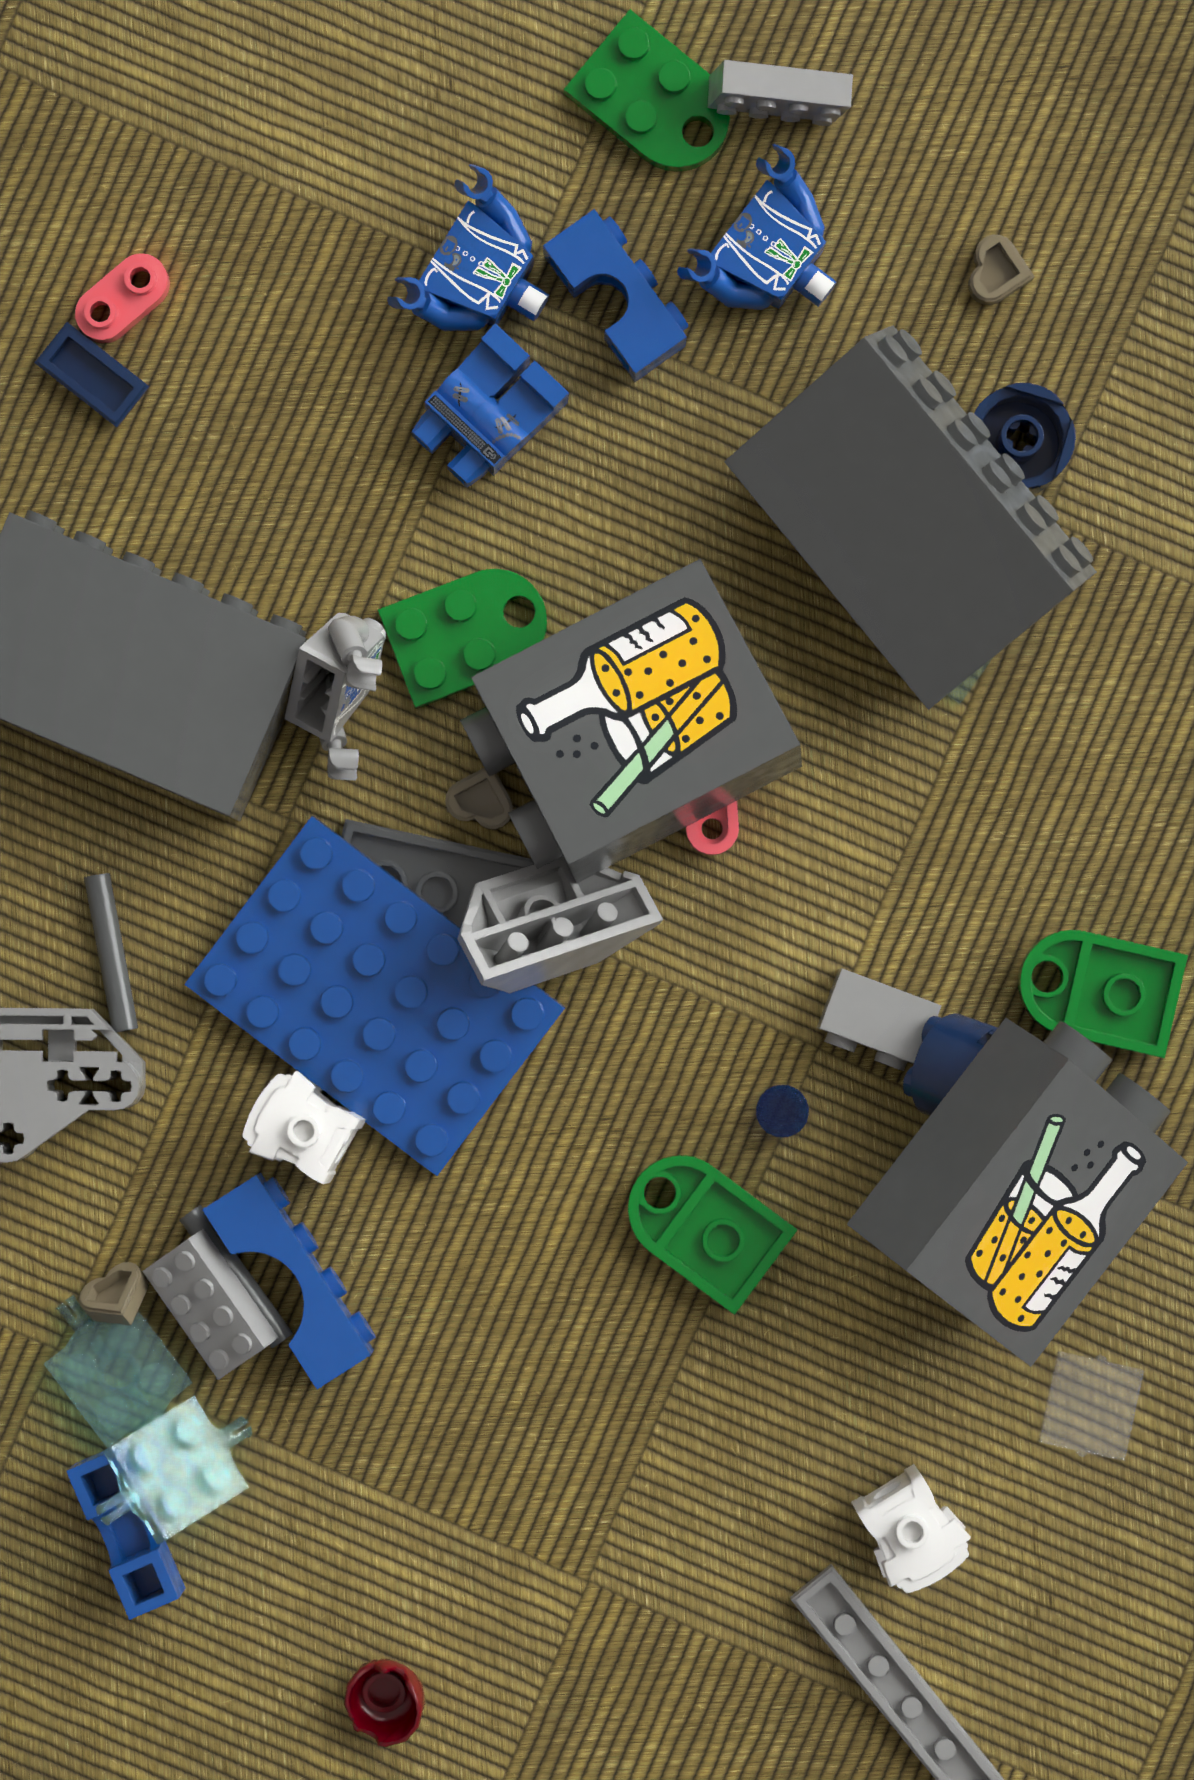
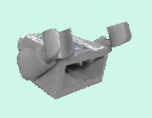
(330, 682)

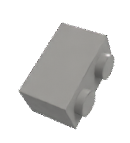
(875, 1017)

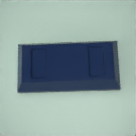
(92, 374)

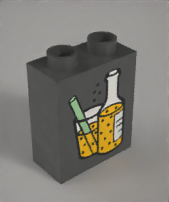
(631, 724)
(1023, 1185)

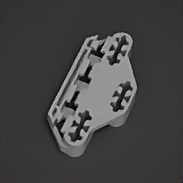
(28, 1082)

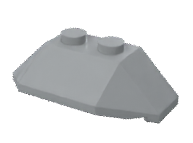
(548, 925)

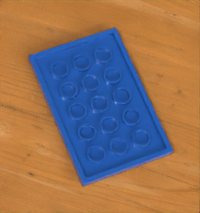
(371, 996)

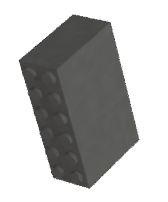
(911, 514)
(139, 665)

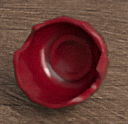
(385, 1701)

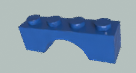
(255, 1221)

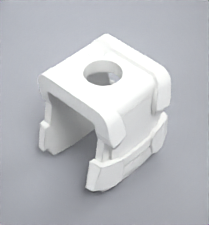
(300, 1126)
(912, 1532)

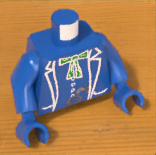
(768, 246)
(477, 266)

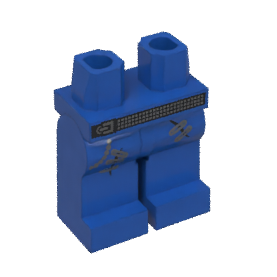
(479, 422)

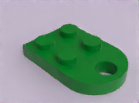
(647, 95)
(459, 631)
(1106, 990)
(710, 1230)

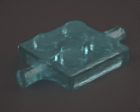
(116, 1373)
(175, 1470)

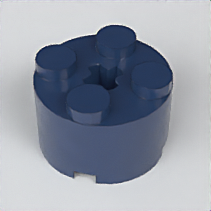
(1044, 425)
(944, 1055)

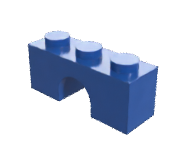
(593, 255)
(139, 1567)

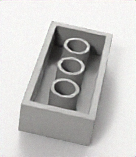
(779, 92)
(210, 1304)

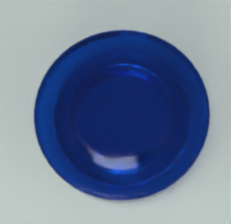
(782, 1111)

